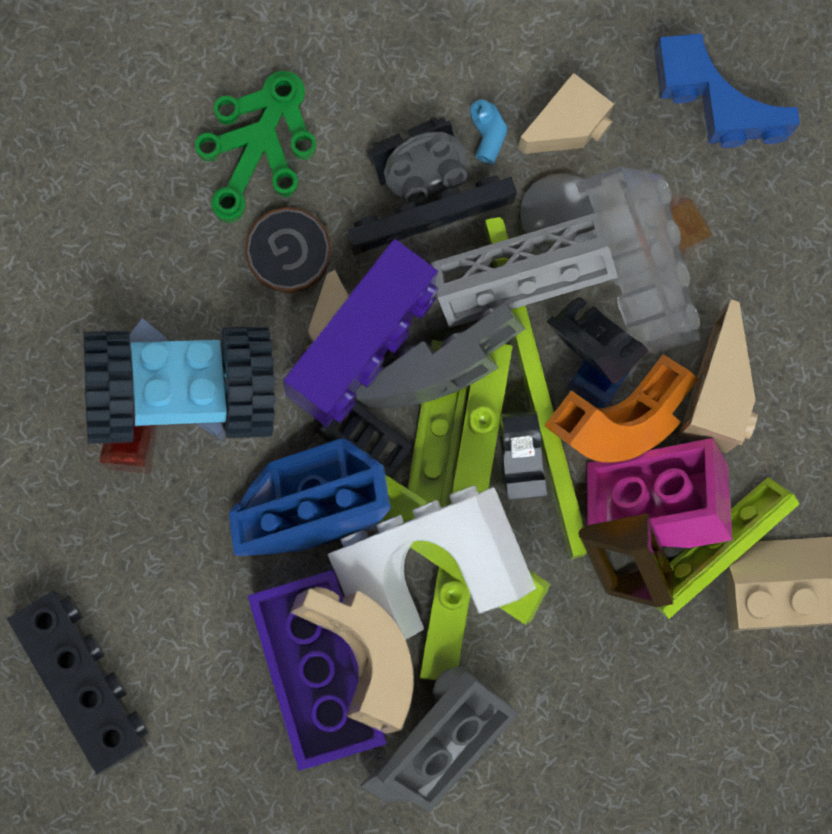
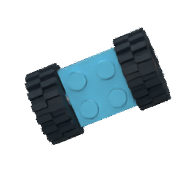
(179, 383)

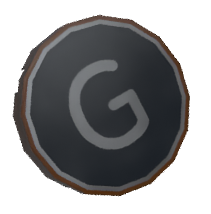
(288, 250)

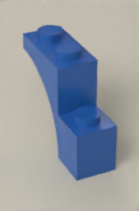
(730, 116)

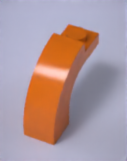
(630, 426)

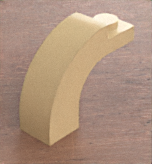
(380, 652)

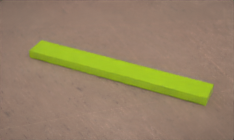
(540, 401)

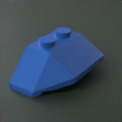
(310, 500)

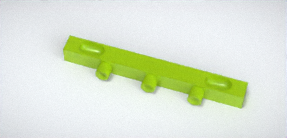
(472, 468)

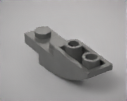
(427, 375)

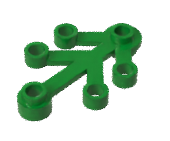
(258, 138)

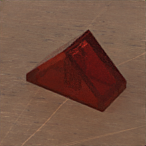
(134, 455)

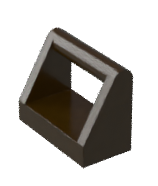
(638, 539)

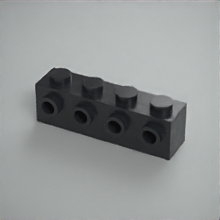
(78, 681)

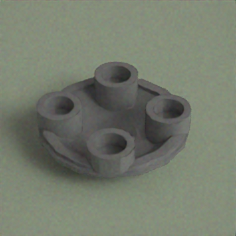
(426, 166)
(553, 202)

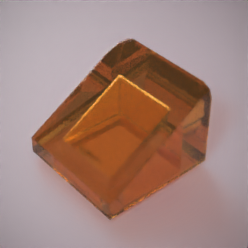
(690, 224)

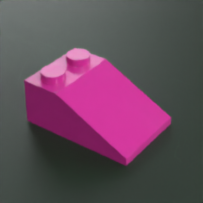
(677, 486)

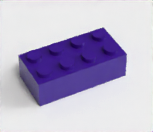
(361, 333)
(311, 676)

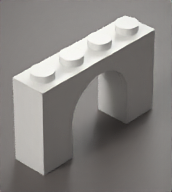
(470, 529)

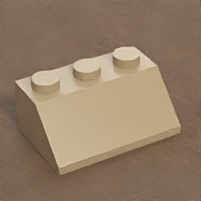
(781, 585)

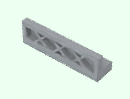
(525, 275)

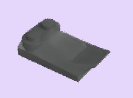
(444, 742)

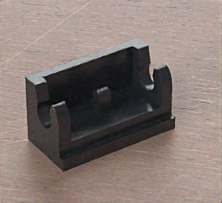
(597, 340)

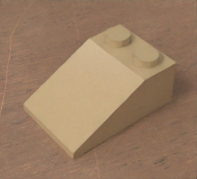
(725, 391)

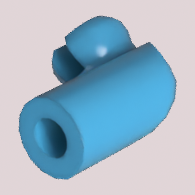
(491, 128)

